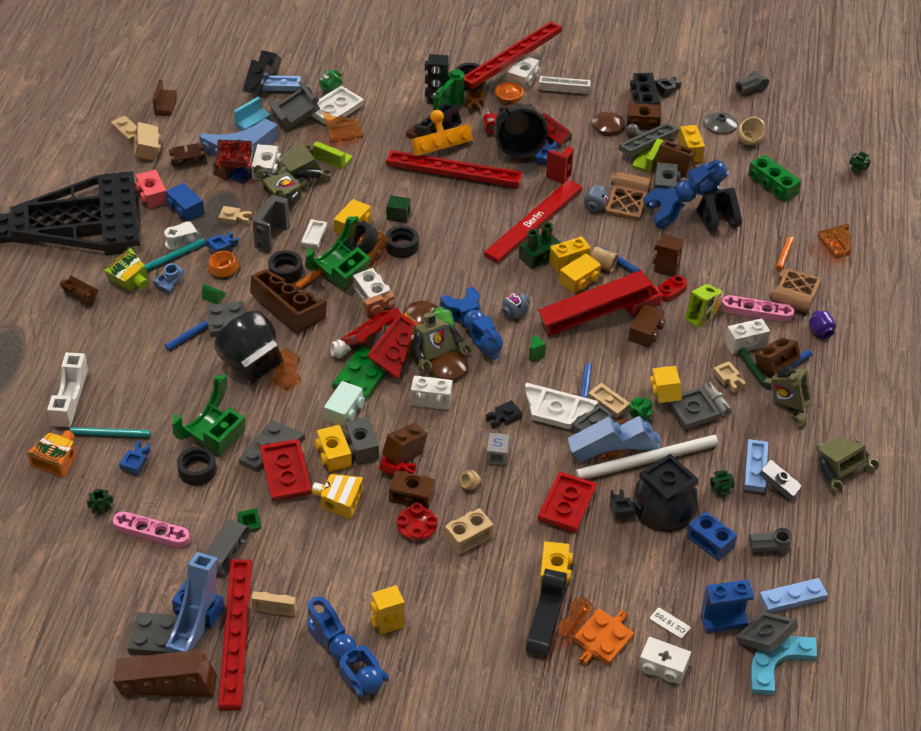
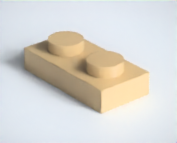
(125, 128)
(609, 400)
(274, 603)

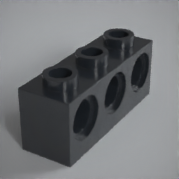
(437, 74)
(644, 89)
(450, 120)

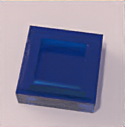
(241, 174)

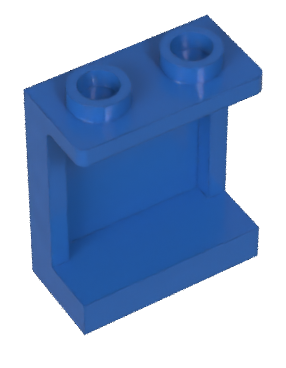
(725, 606)

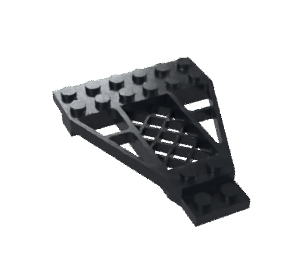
(114, 204)

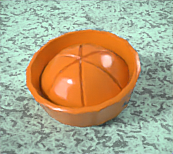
(509, 93)
(223, 264)

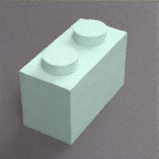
(343, 404)

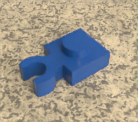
(541, 156)
(221, 243)
(135, 460)

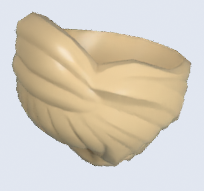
(751, 131)

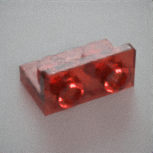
(234, 153)

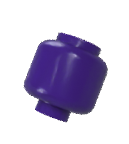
(822, 324)

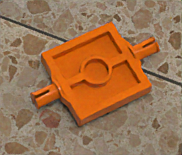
(603, 637)

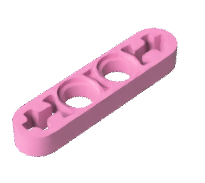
(757, 306)
(152, 527)

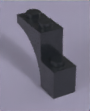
(260, 70)

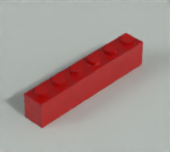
(595, 303)

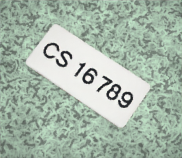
(670, 622)

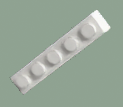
(564, 85)

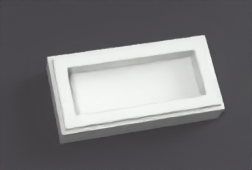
(314, 234)

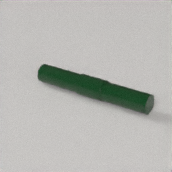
(752, 366)

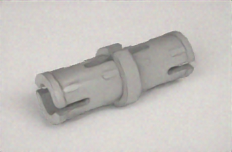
(718, 399)

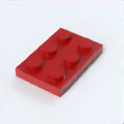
(370, 327)
(285, 470)
(567, 502)

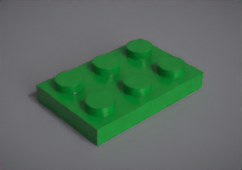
(361, 373)

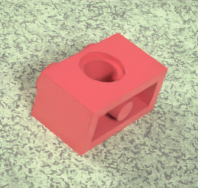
(151, 189)

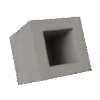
(497, 449)

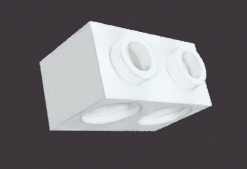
(369, 284)
(431, 392)

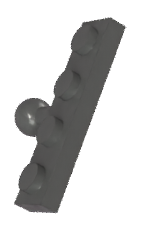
(646, 140)

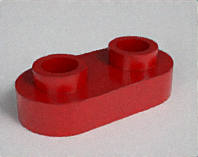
(672, 288)

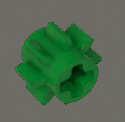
(641, 407)

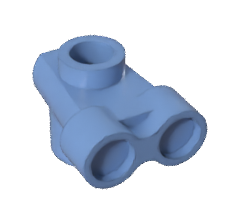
(169, 278)

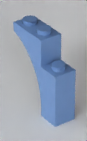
(262, 133)
(612, 436)
(197, 599)

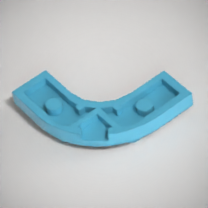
(765, 662)

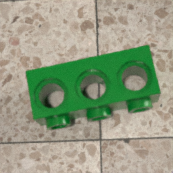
(774, 178)

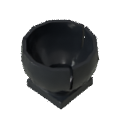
(520, 130)
(249, 345)
(666, 495)

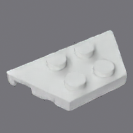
(556, 406)

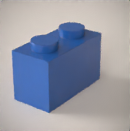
(184, 202)

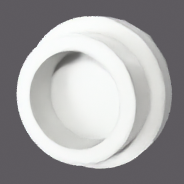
(339, 349)

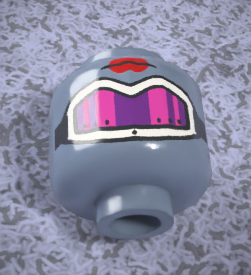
(596, 197)
(515, 305)

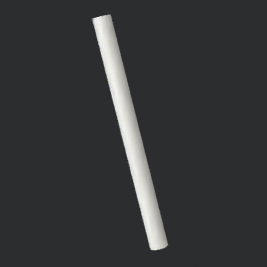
(646, 457)

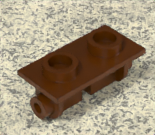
(193, 153)
(79, 290)

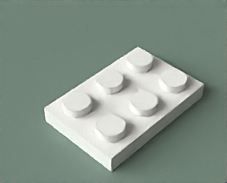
(337, 103)

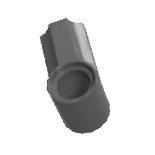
(755, 80)
(777, 541)

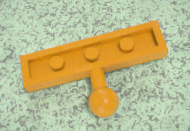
(442, 138)

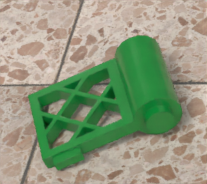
(452, 91)

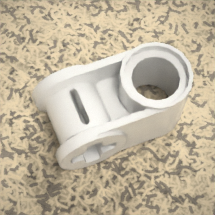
(181, 235)

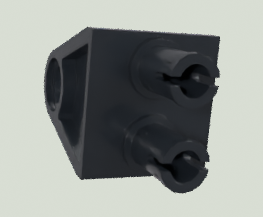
(723, 201)

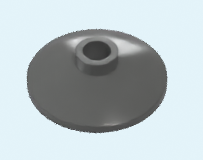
(720, 123)

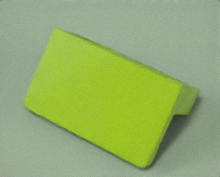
(330, 155)
(646, 159)

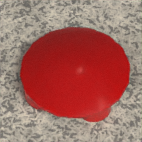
(416, 522)

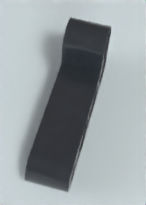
(547, 612)

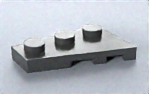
(272, 433)

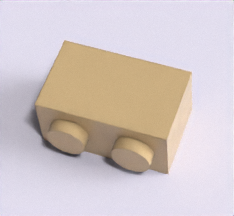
(146, 141)

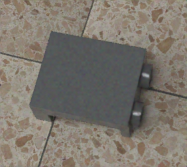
(295, 107)
(272, 215)

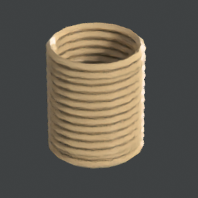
(605, 258)

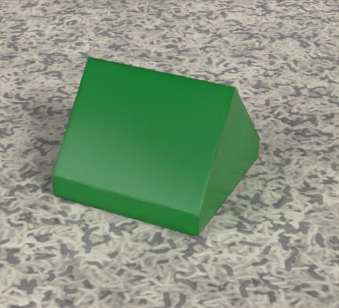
(212, 294)
(537, 349)
(250, 518)

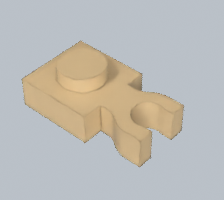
(232, 215)
(728, 374)

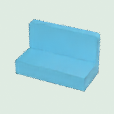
(250, 114)

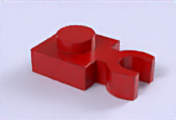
(389, 467)

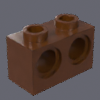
(777, 355)

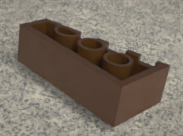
(287, 301)
(166, 674)

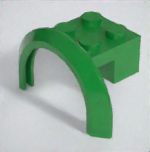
(339, 262)
(213, 427)

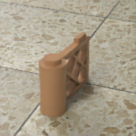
(630, 186)
(794, 296)

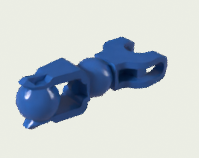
(672, 200)
(481, 328)
(343, 648)

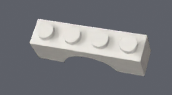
(73, 375)

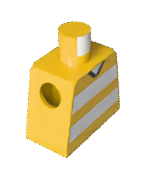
(340, 494)

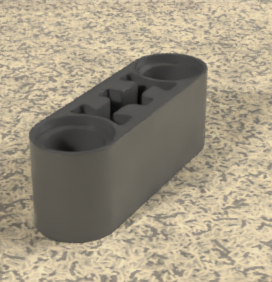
(228, 544)

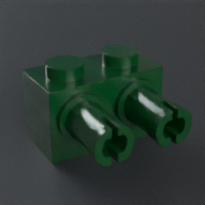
(537, 247)

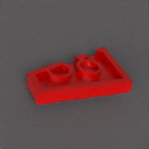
(392, 346)

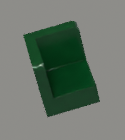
(398, 209)

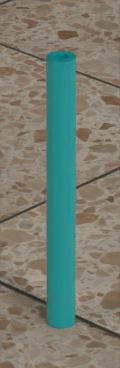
(175, 254)
(111, 432)

